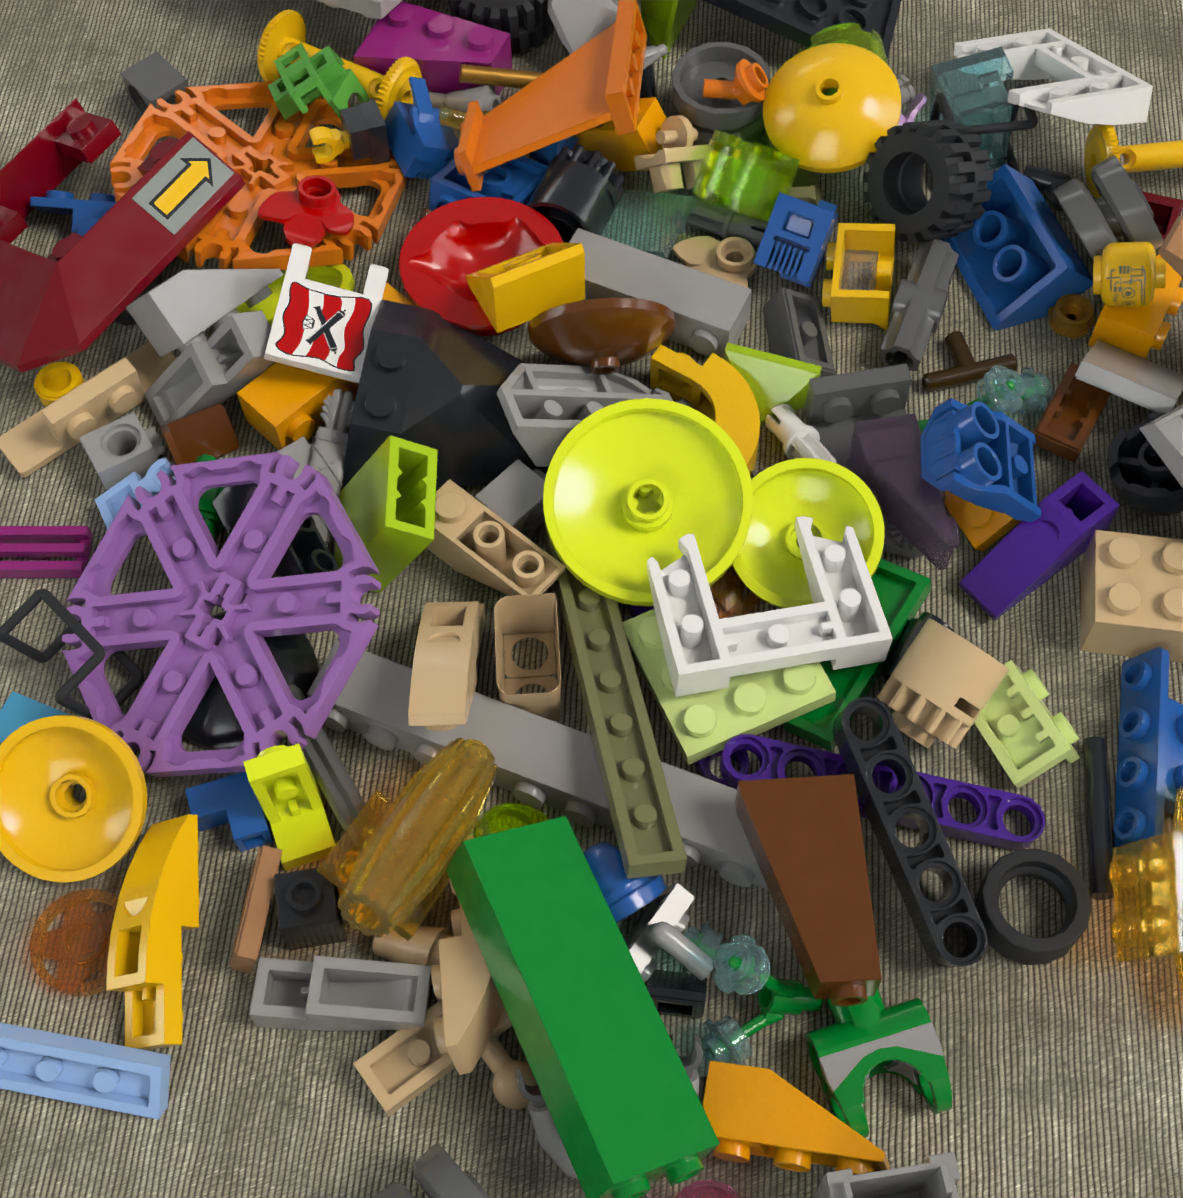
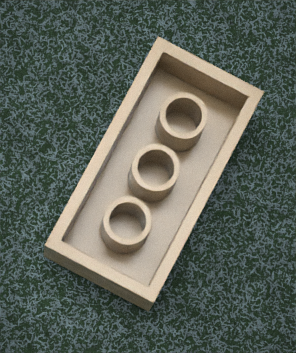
(1132, 595)

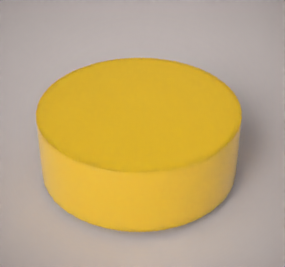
(56, 381)

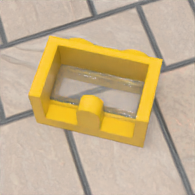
(861, 274)

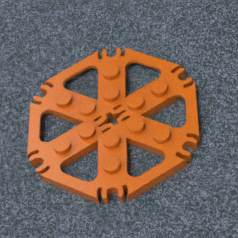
(267, 163)

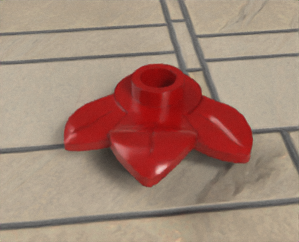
(309, 211)

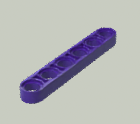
(988, 802)

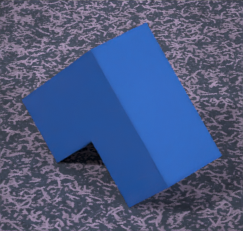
(231, 802)

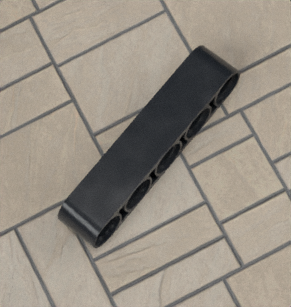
(932, 850)

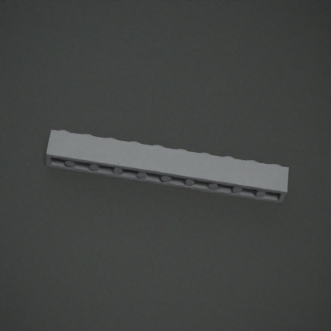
(540, 763)

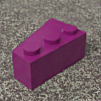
(437, 45)

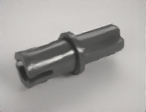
(726, 223)

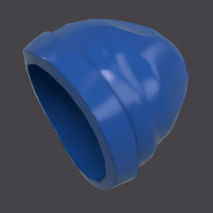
(621, 894)

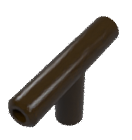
(966, 368)

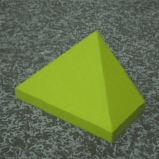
(772, 377)

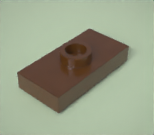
(1070, 416)

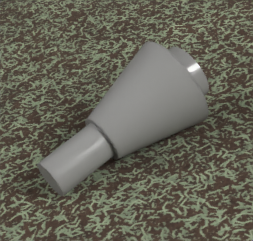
(460, 99)

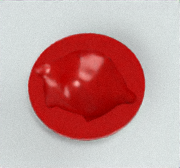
(461, 241)

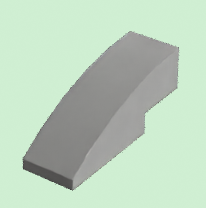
(212, 368)
(340, 994)

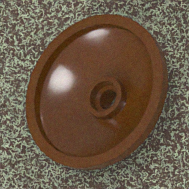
(602, 332)

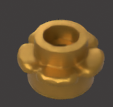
(1075, 308)

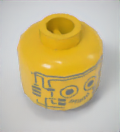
(1128, 274)

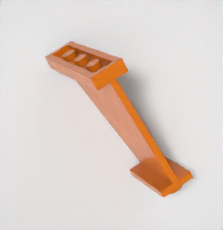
(574, 95)

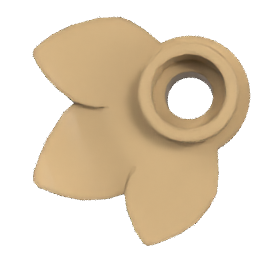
(726, 259)

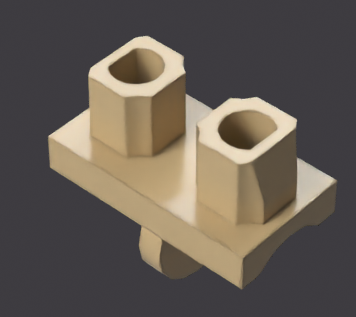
(677, 151)

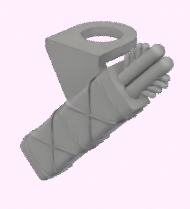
(329, 448)

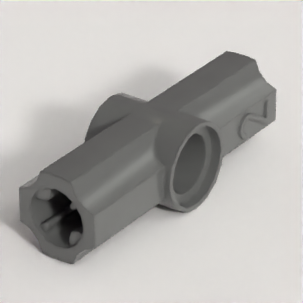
(919, 305)

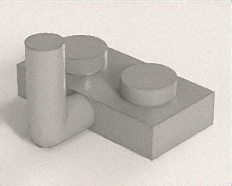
(662, 927)

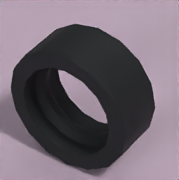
(1057, 874)

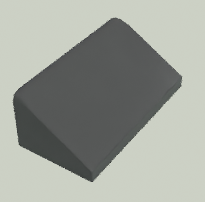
(798, 329)

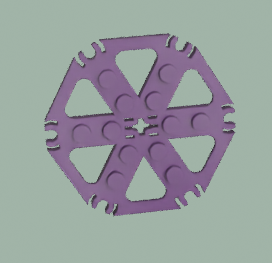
(254, 605)

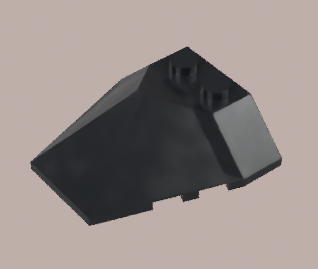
(436, 390)

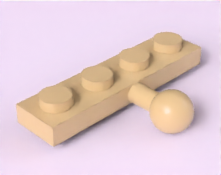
(412, 1063)

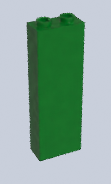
(581, 1011)

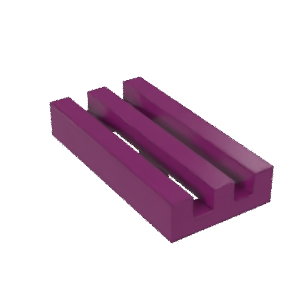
(41, 544)

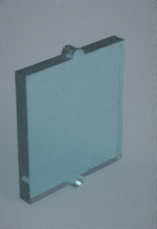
(649, 220)

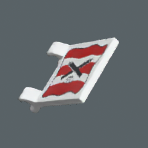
(323, 324)

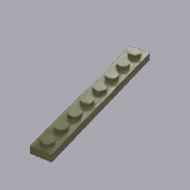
(620, 730)

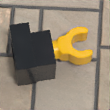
(362, 133)

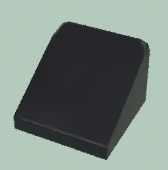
(677, 993)

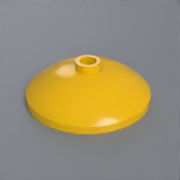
(836, 129)
(40, 818)

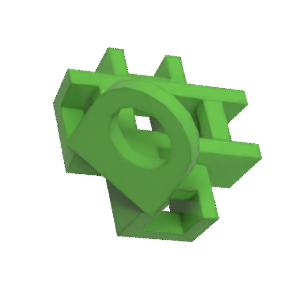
(312, 78)

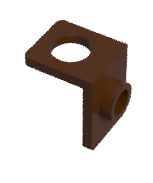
(199, 434)

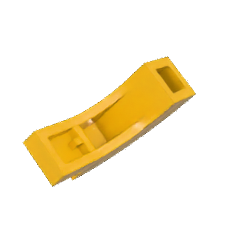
(713, 390)

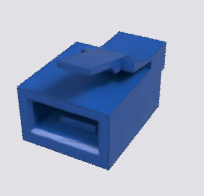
(416, 134)
(796, 238)

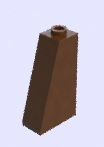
(817, 874)

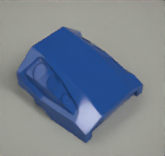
(981, 458)

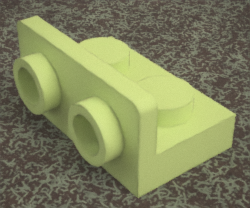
(1022, 728)

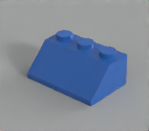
(1018, 254)

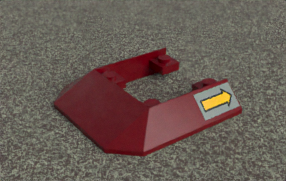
(87, 281)

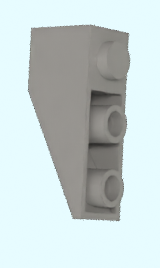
(194, 300)

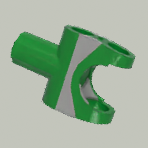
(872, 1042)

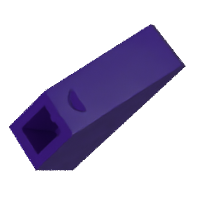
(1041, 547)

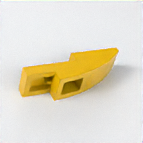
(147, 928)

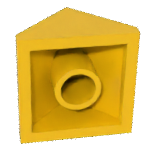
(530, 284)

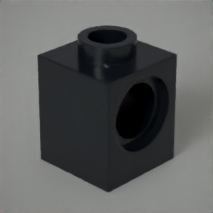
(308, 909)

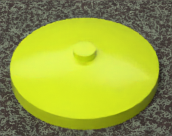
(636, 485)

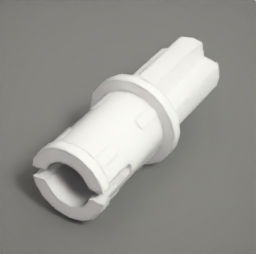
(797, 438)

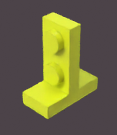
(291, 804)

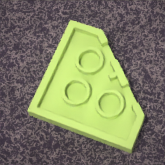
(710, 719)

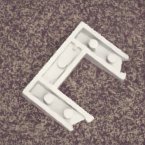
(1084, 84)
(707, 651)

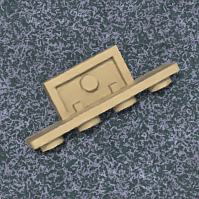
(83, 410)

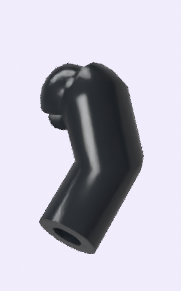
(1047, 181)

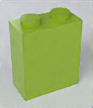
(393, 505)

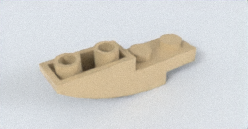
(445, 664)
(467, 996)

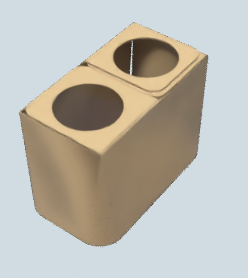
(523, 618)

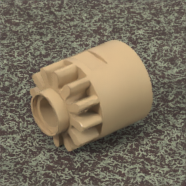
(940, 686)

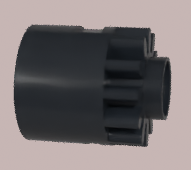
(578, 192)

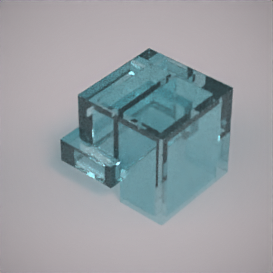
(977, 96)

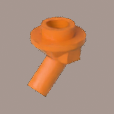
(747, 86)

